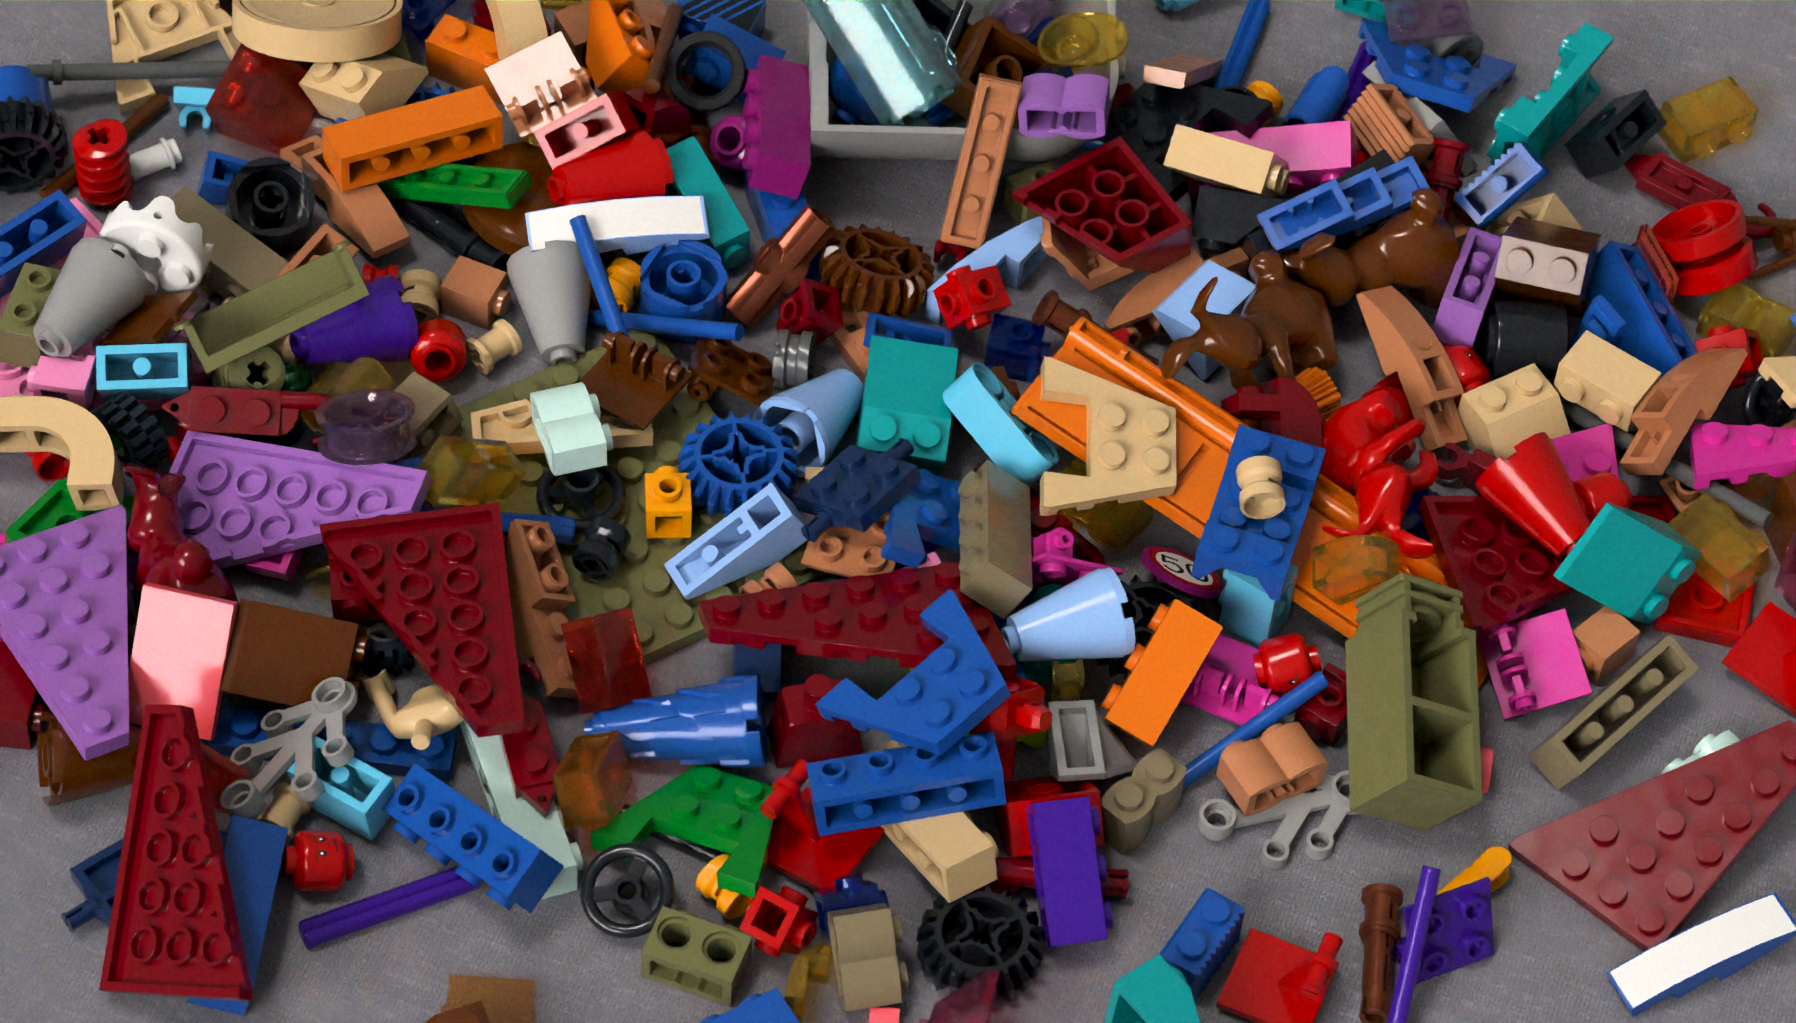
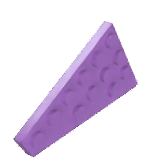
(271, 498)
(70, 624)

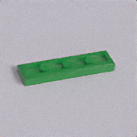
(461, 185)

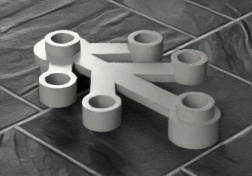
(329, 706)
(1294, 811)

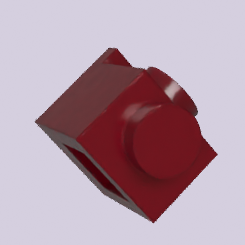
(803, 312)
(346, 598)
(1326, 713)

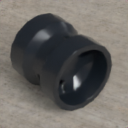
(600, 551)

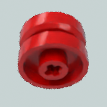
(1707, 246)

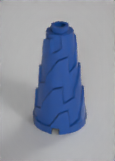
(695, 725)

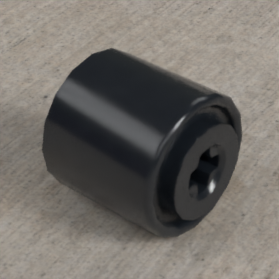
(1524, 334)

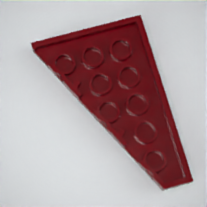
(1496, 560)
(447, 599)
(852, 617)
(1667, 842)
(173, 895)

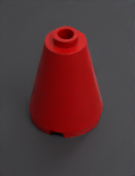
(618, 170)
(1537, 494)

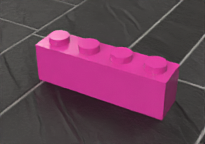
(1312, 151)

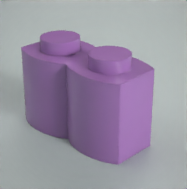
(1064, 106)

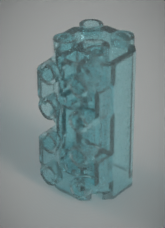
(889, 55)

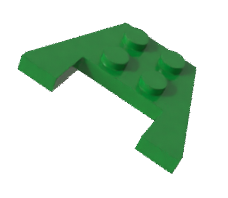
(706, 810)

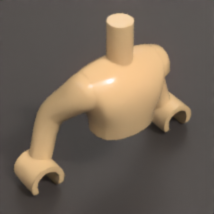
(419, 720)

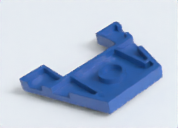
(1434, 78)
(925, 514)
(938, 697)

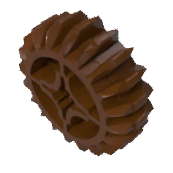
(876, 270)

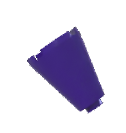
(371, 327)

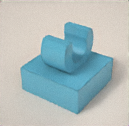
(191, 102)

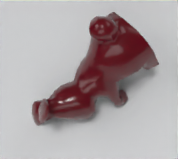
(160, 541)

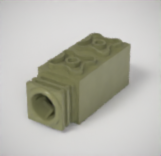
(1412, 705)

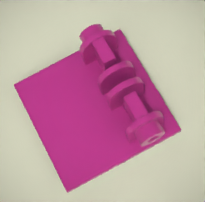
(1055, 562)
(1534, 664)
(1229, 683)

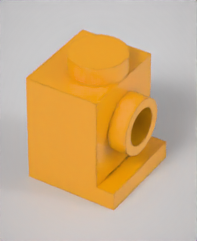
(667, 495)

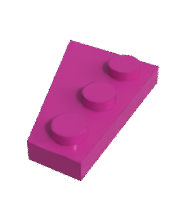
(1739, 451)

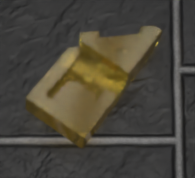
(809, 966)

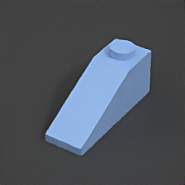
(740, 544)

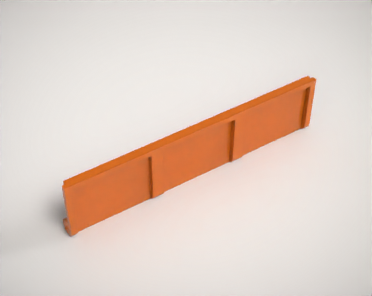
(1202, 453)

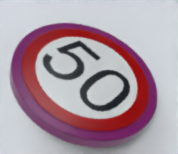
(1176, 569)

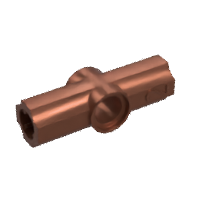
(780, 265)

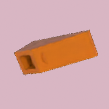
(616, 46)

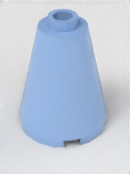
(815, 414)
(1074, 622)

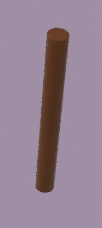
(663, 47)
(132, 125)

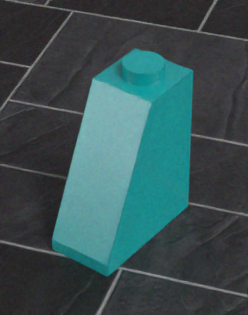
(696, 177)

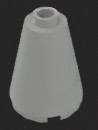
(89, 297)
(553, 297)

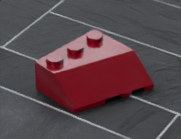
(1113, 208)

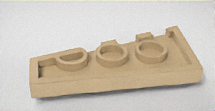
(514, 425)

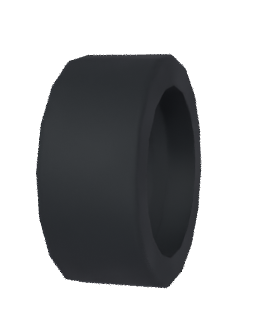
(705, 39)

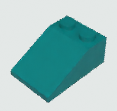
(906, 399)
(1629, 563)
(1152, 995)

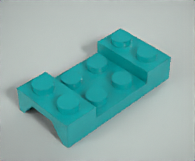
(1553, 112)

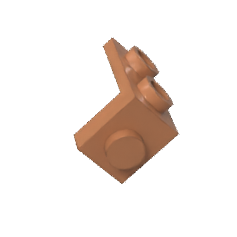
(1080, 260)

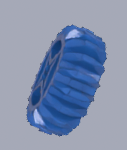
(758, 450)

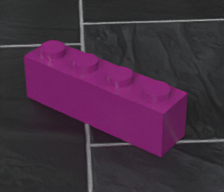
(777, 126)

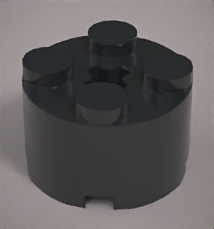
(274, 185)

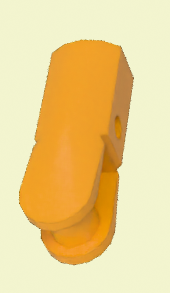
(1492, 864)

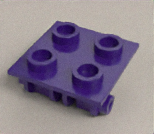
(1457, 930)

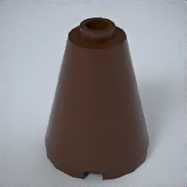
(73, 777)

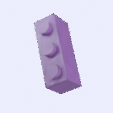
(1468, 289)

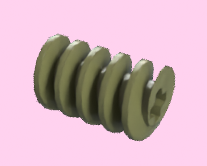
(255, 370)

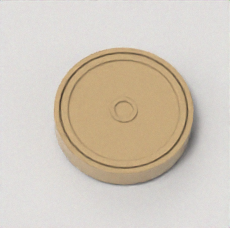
(318, 28)

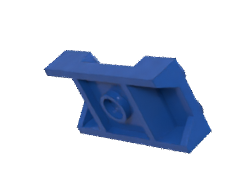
(1260, 545)

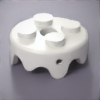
(160, 243)

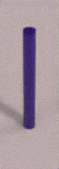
(1414, 944)

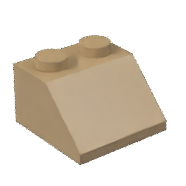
(361, 85)
(1604, 380)
(1511, 411)

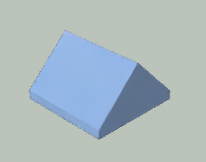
(1226, 298)

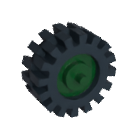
(133, 431)

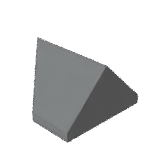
(1084, 744)

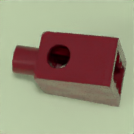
(800, 731)

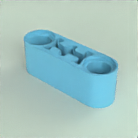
(985, 412)

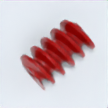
(103, 163)

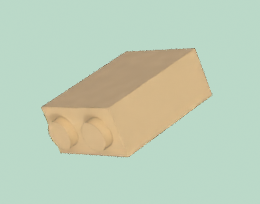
(1226, 163)

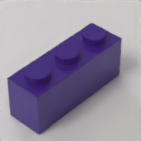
(1068, 871)

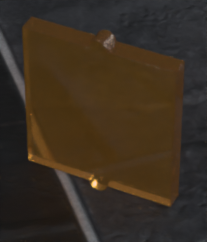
(502, 998)

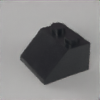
(1226, 218)

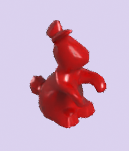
(1365, 460)

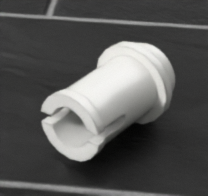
(155, 158)

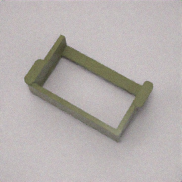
(275, 309)

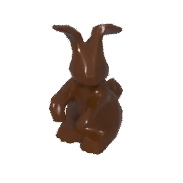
(1407, 251)
(1278, 322)

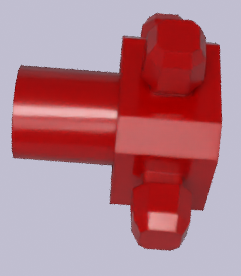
(1015, 717)

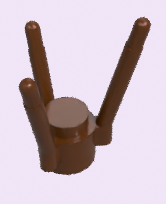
(1783, 241)

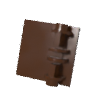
(732, 368)
(634, 380)

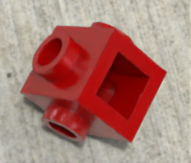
(965, 303)
(1740, 338)
(780, 921)

